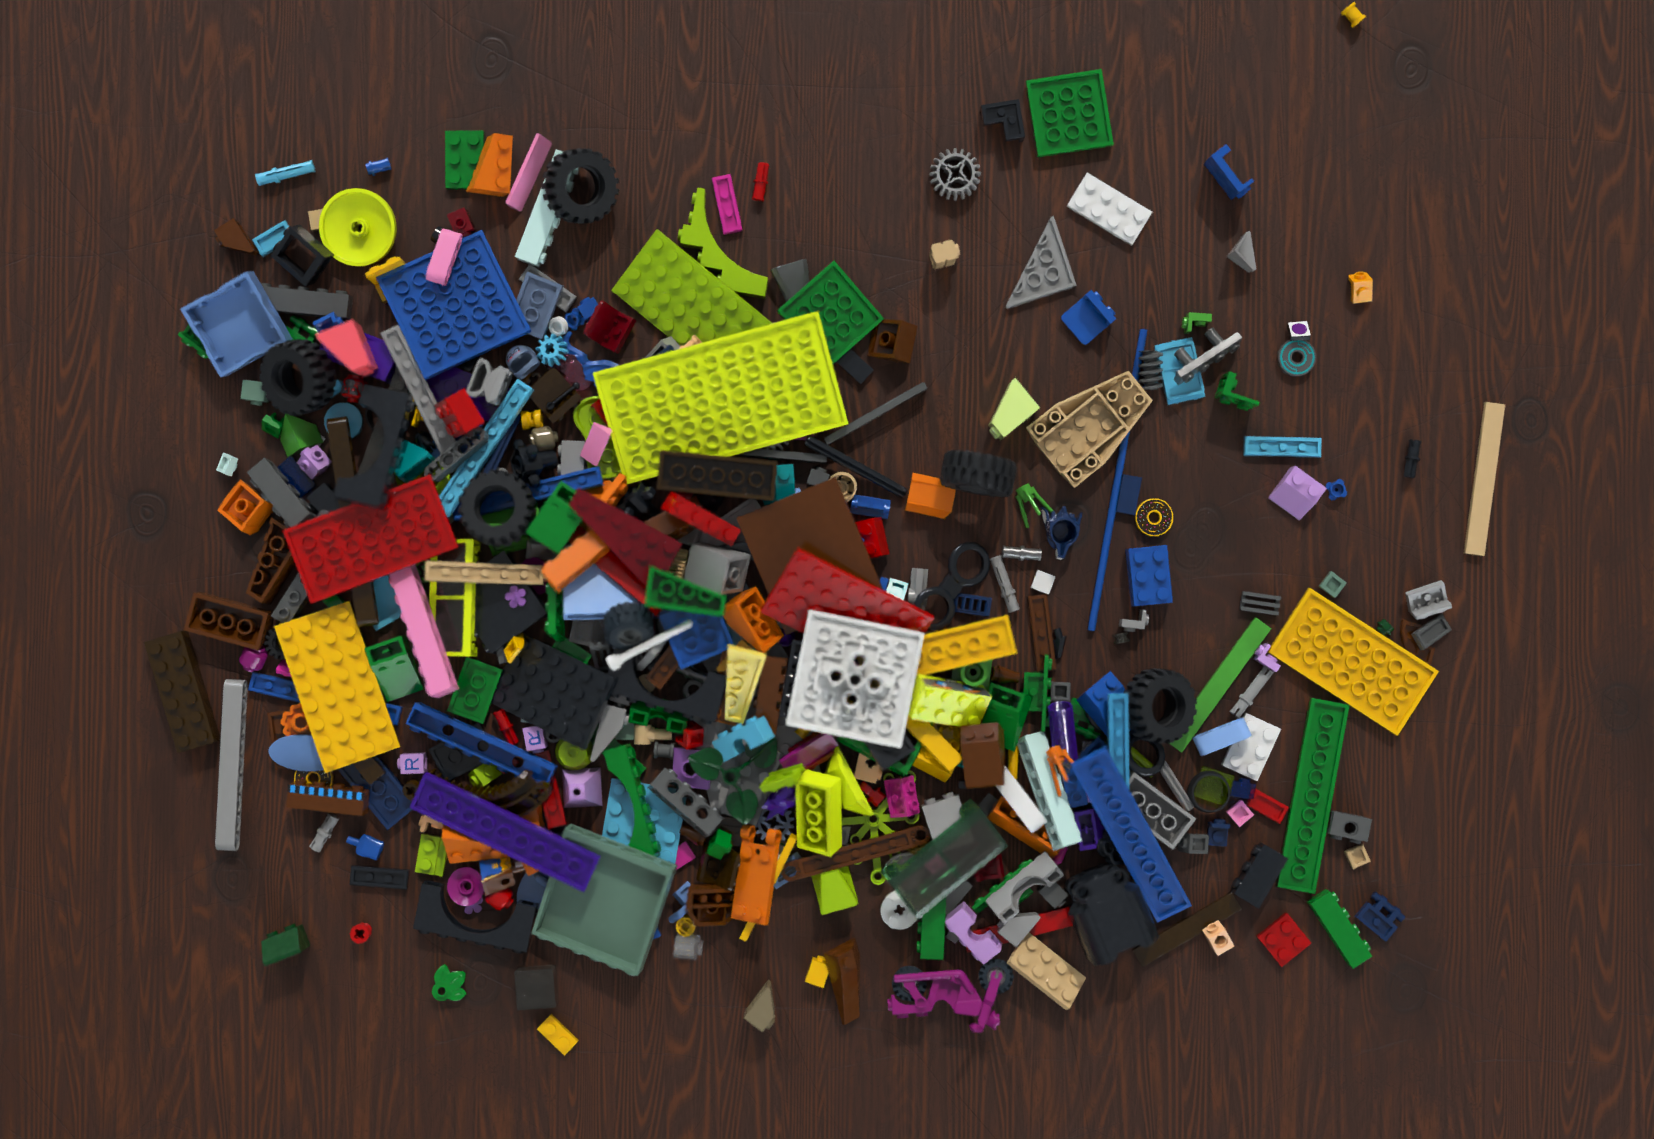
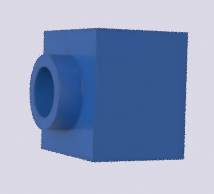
(587, 307)

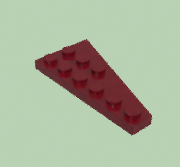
(626, 536)

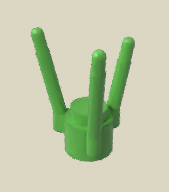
(1027, 494)

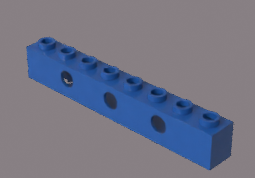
(467, 737)

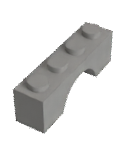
(1039, 872)

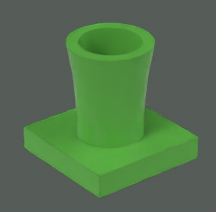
(982, 676)

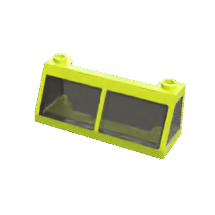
(455, 603)

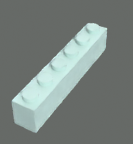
(541, 226)
(1055, 809)

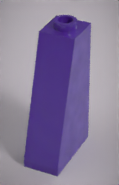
(382, 357)

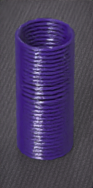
(1063, 727)

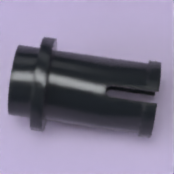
(423, 439)

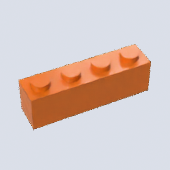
(574, 560)
(1006, 818)

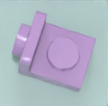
(1268, 661)

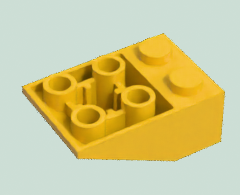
(927, 763)

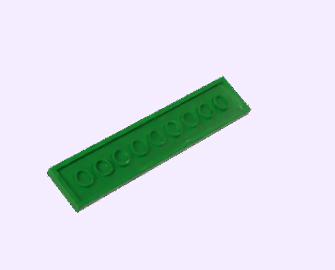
(1312, 795)

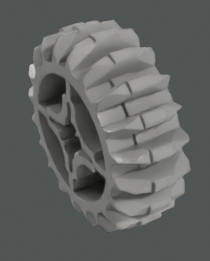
(945, 188)

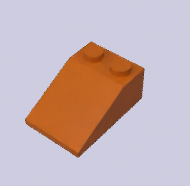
(745, 619)

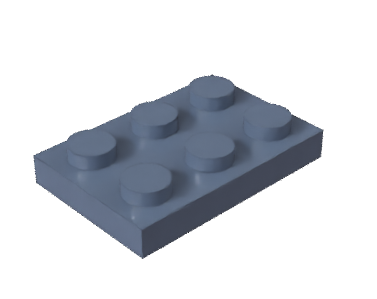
(538, 302)

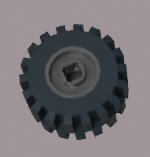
(628, 625)

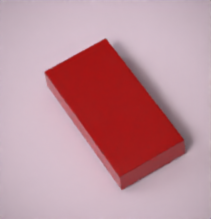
(1267, 806)

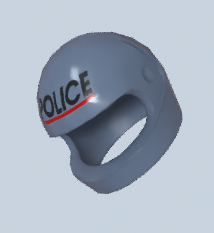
(521, 361)

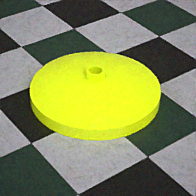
(341, 222)

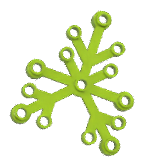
(874, 826)

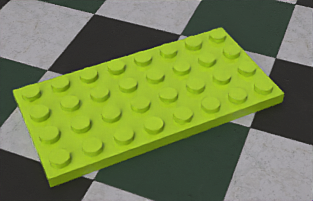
(683, 295)

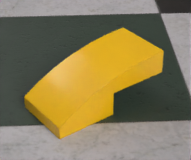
(514, 647)

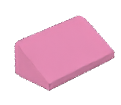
(595, 443)

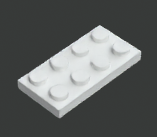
(1109, 209)

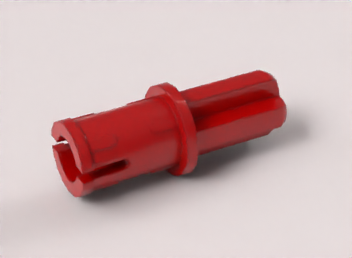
(760, 181)
(506, 726)

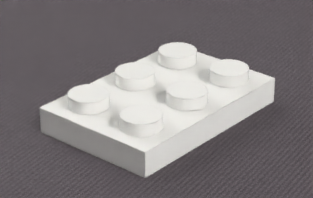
(1251, 754)

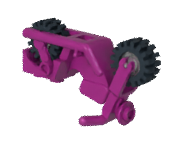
(955, 988)

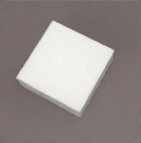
(1042, 582)

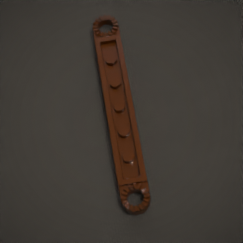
(856, 853)

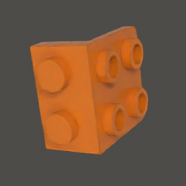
(611, 491)

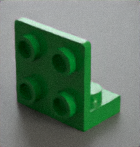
(1225, 396)

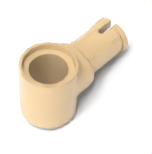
(646, 734)

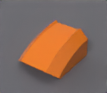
(929, 497)
(245, 508)

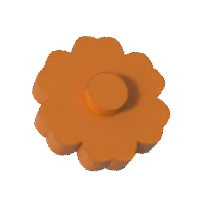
(295, 721)

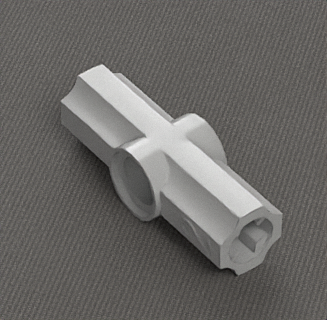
(917, 585)

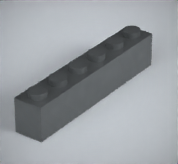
(309, 303)

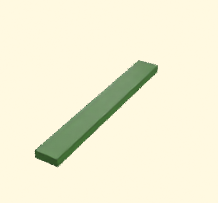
(1224, 677)

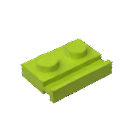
(783, 777)
(431, 855)

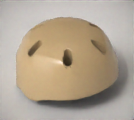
(852, 487)

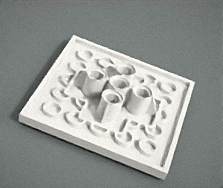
(830, 646)

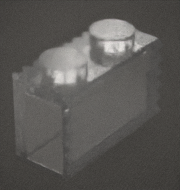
(688, 946)

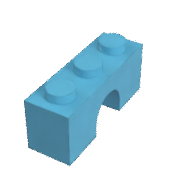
(754, 733)

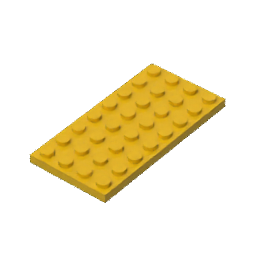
(1353, 661)
(337, 686)

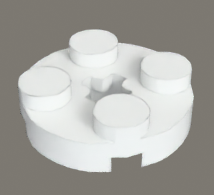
(893, 919)

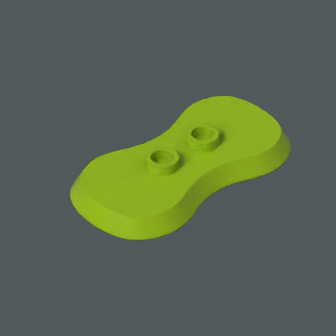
(584, 418)

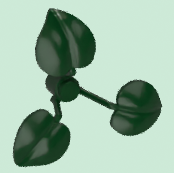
(740, 804)

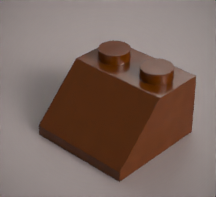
(893, 341)

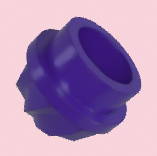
(787, 639)

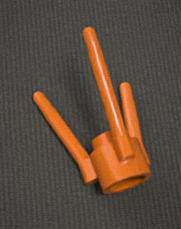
(1056, 757)

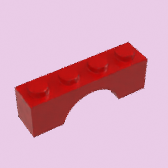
(700, 518)

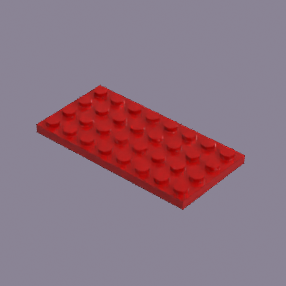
(369, 543)
(822, 587)

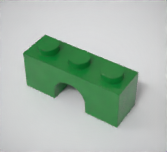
(642, 714)

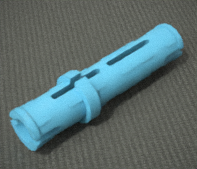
(276, 175)

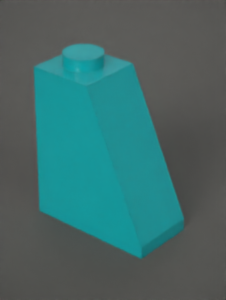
(412, 462)

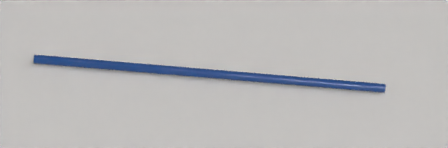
(1114, 499)

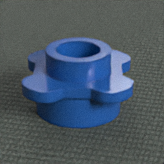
(569, 317)
(1339, 484)

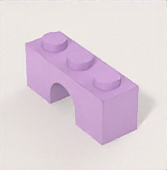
(982, 946)

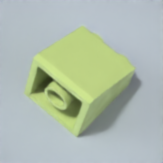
(1012, 410)

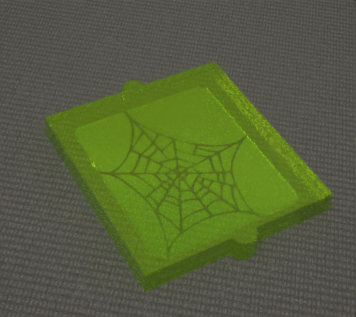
(1212, 787)

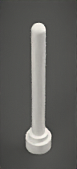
(615, 661)

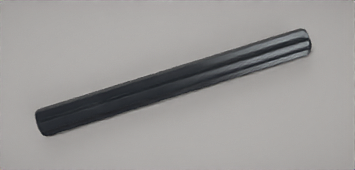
(855, 466)

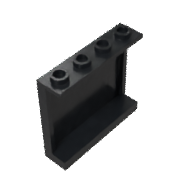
(494, 617)

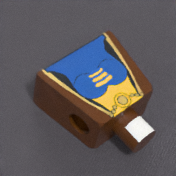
(498, 873)

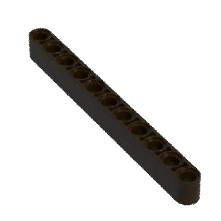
(345, 467)

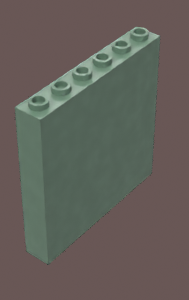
(616, 912)

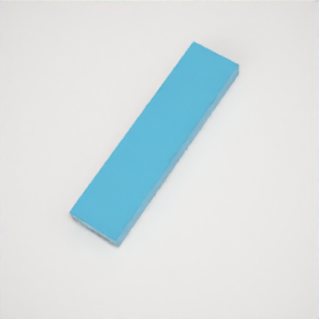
(1282, 446)

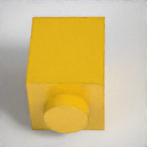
(817, 972)

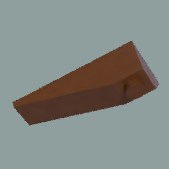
(844, 973)

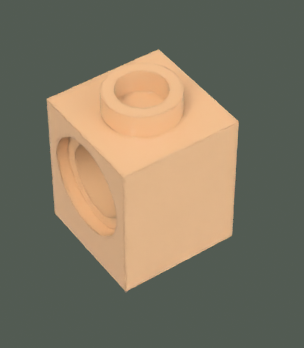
(1218, 937)

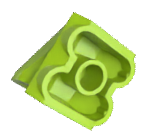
(835, 890)

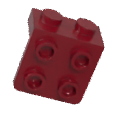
(609, 327)

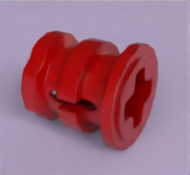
(354, 933)

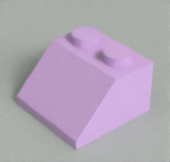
(1297, 492)

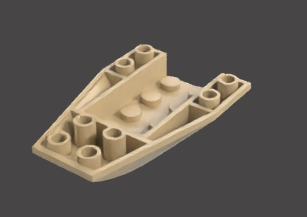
(1089, 426)

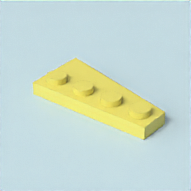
(741, 680)

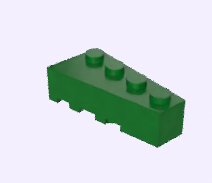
(680, 595)

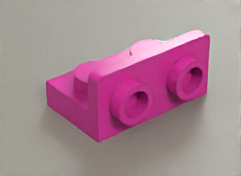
(902, 797)

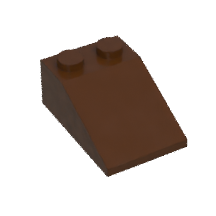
(983, 755)

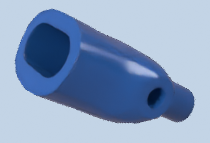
(367, 846)

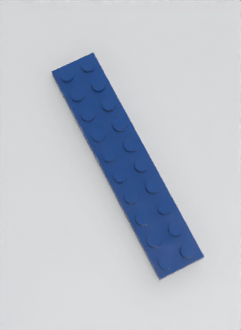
(1131, 834)

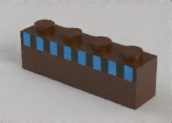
(327, 797)

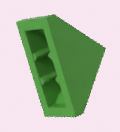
(298, 435)

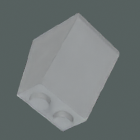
(717, 568)
(941, 813)

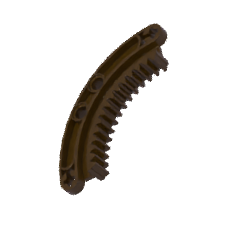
(515, 796)

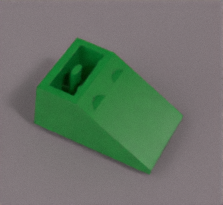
(555, 520)
(394, 668)
(1009, 710)

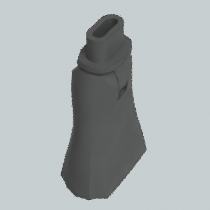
(791, 277)

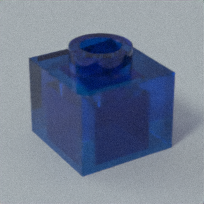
(1243, 789)

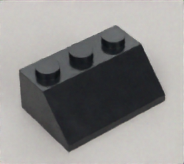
(1258, 874)

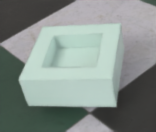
(227, 464)

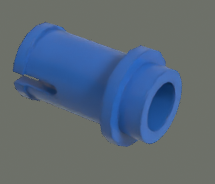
(378, 166)

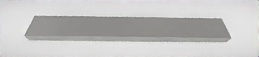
(418, 388)

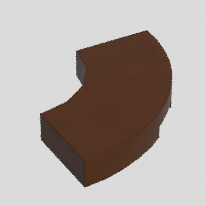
(1409, 643)

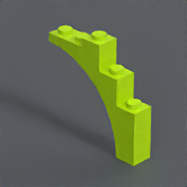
(713, 258)

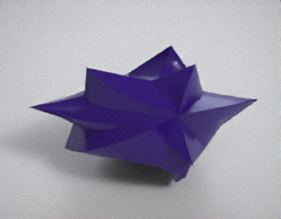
(780, 801)

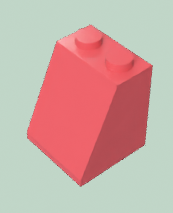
(350, 346)

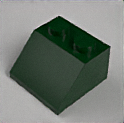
(284, 944)

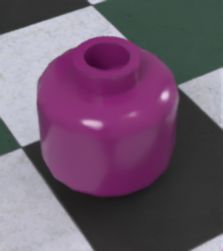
(253, 659)

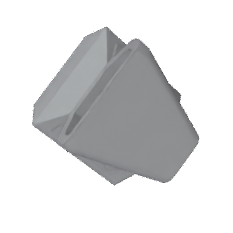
(489, 382)

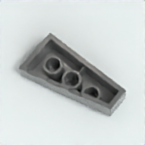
(282, 496)

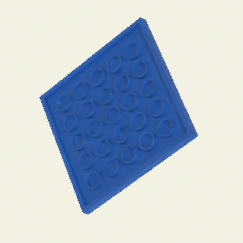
(457, 319)

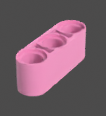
(444, 257)

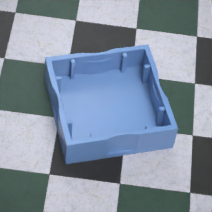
(236, 323)

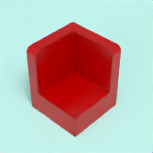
(692, 736)

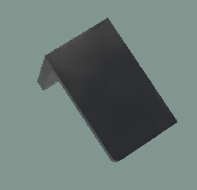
(1007, 113)

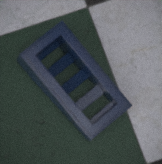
(988, 600)

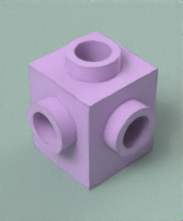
(314, 461)

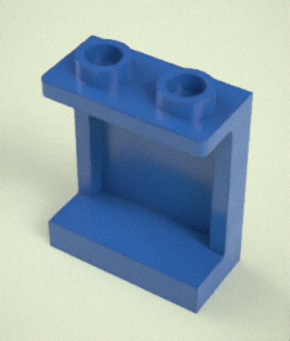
(1225, 176)

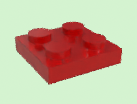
(1283, 939)

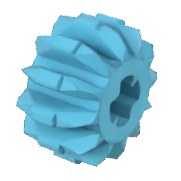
(545, 353)

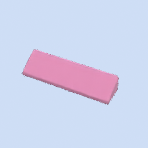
(528, 172)

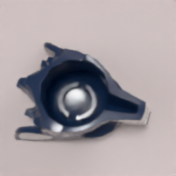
(1061, 530)

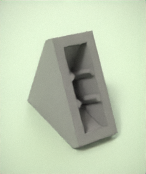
(1243, 253)

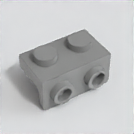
(1427, 600)

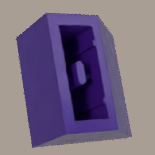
(1090, 827)

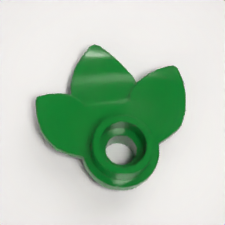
(450, 982)

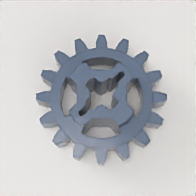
(782, 824)

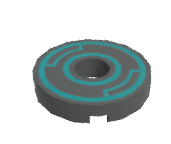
(1307, 353)

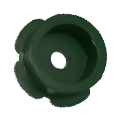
(1384, 627)

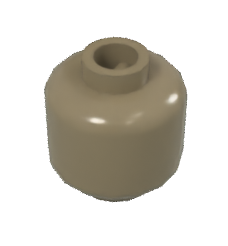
(543, 438)

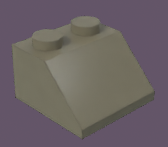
(762, 1008)

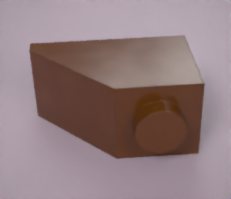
(235, 238)

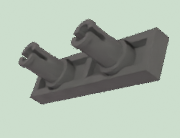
(1202, 363)

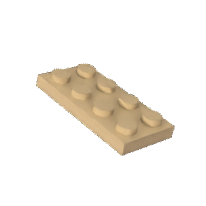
(1046, 971)

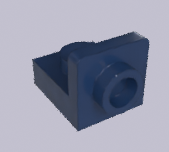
(1218, 832)

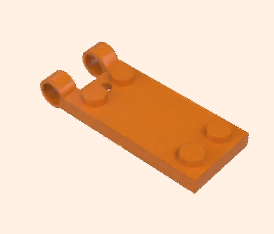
(755, 876)

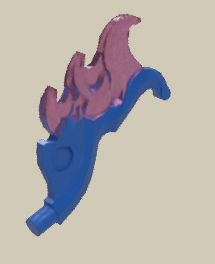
(578, 366)

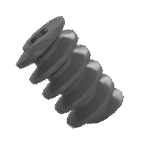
(1151, 369)

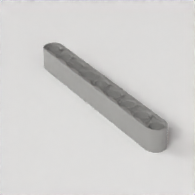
(231, 765)

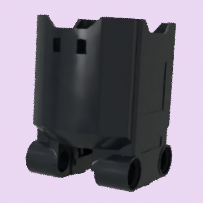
(1108, 913)

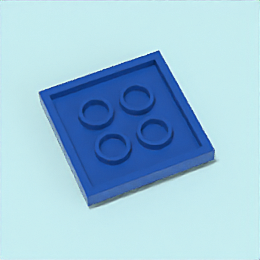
(700, 641)

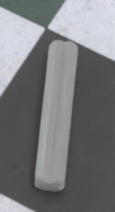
(1176, 787)

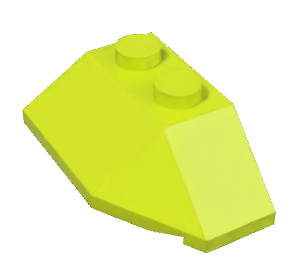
(851, 793)

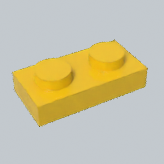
(557, 1034)

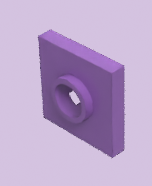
(679, 767)

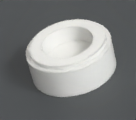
(558, 326)

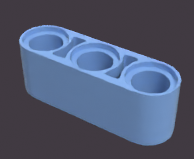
(1222, 736)

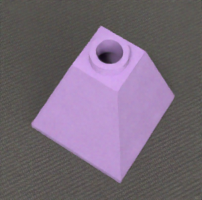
(588, 782)

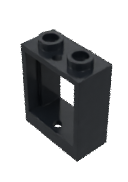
(322, 254)

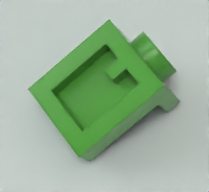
(1198, 319)

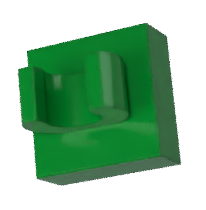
(272, 426)

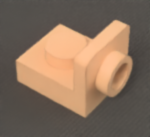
(424, 822)

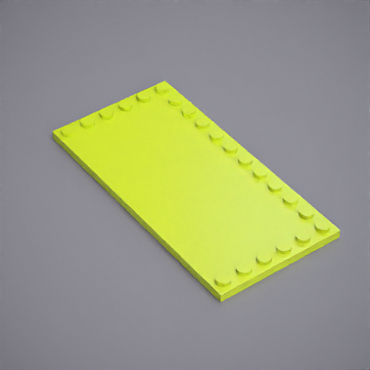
(722, 395)

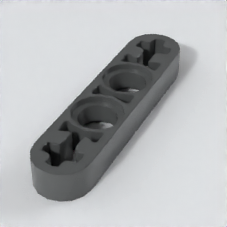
(454, 451)

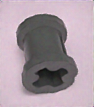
(664, 750)

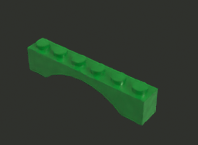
(622, 764)

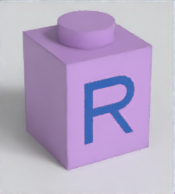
(535, 739)
(412, 763)

